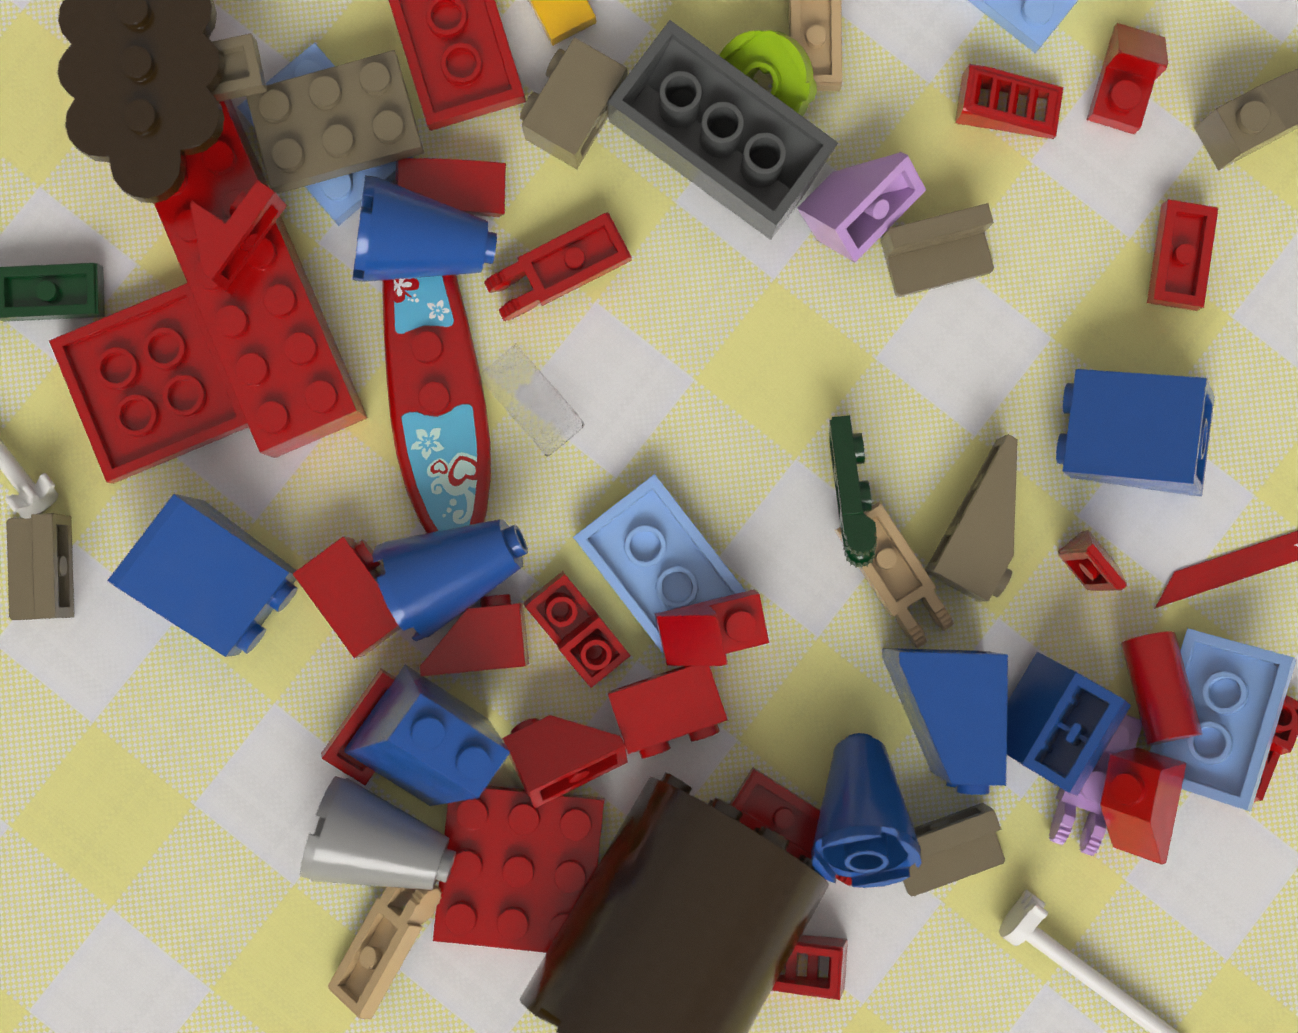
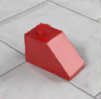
(482, 640)
(561, 755)
(1142, 802)

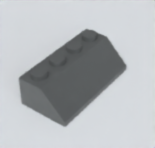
(720, 129)

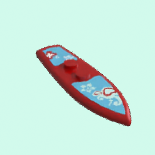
(436, 401)

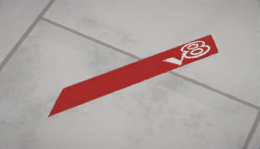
(1230, 568)

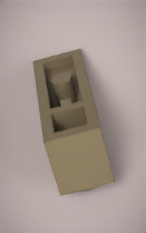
(1251, 120)
(981, 535)

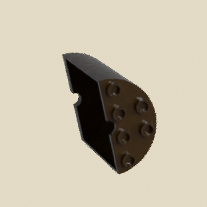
(677, 923)

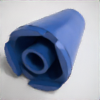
(416, 236)
(446, 572)
(864, 819)

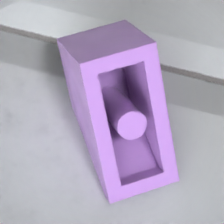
(861, 203)

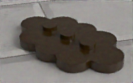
(142, 88)

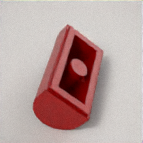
(1161, 688)

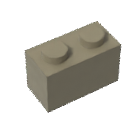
(572, 103)

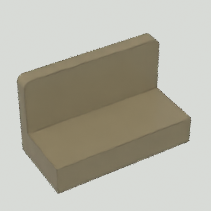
(938, 250)
(40, 567)
(955, 848)

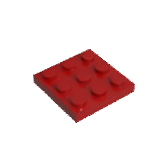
(148, 384)
(516, 867)

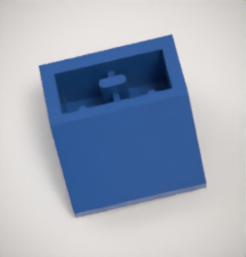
(1061, 723)

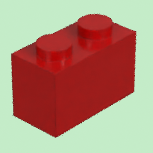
(348, 595)
(667, 708)

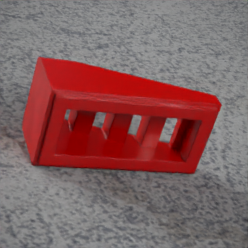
(996, 81)
(813, 984)

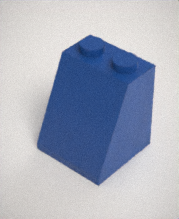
(1137, 430)
(206, 576)
(956, 712)
(428, 742)

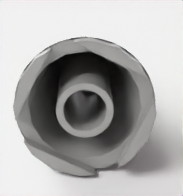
(373, 843)

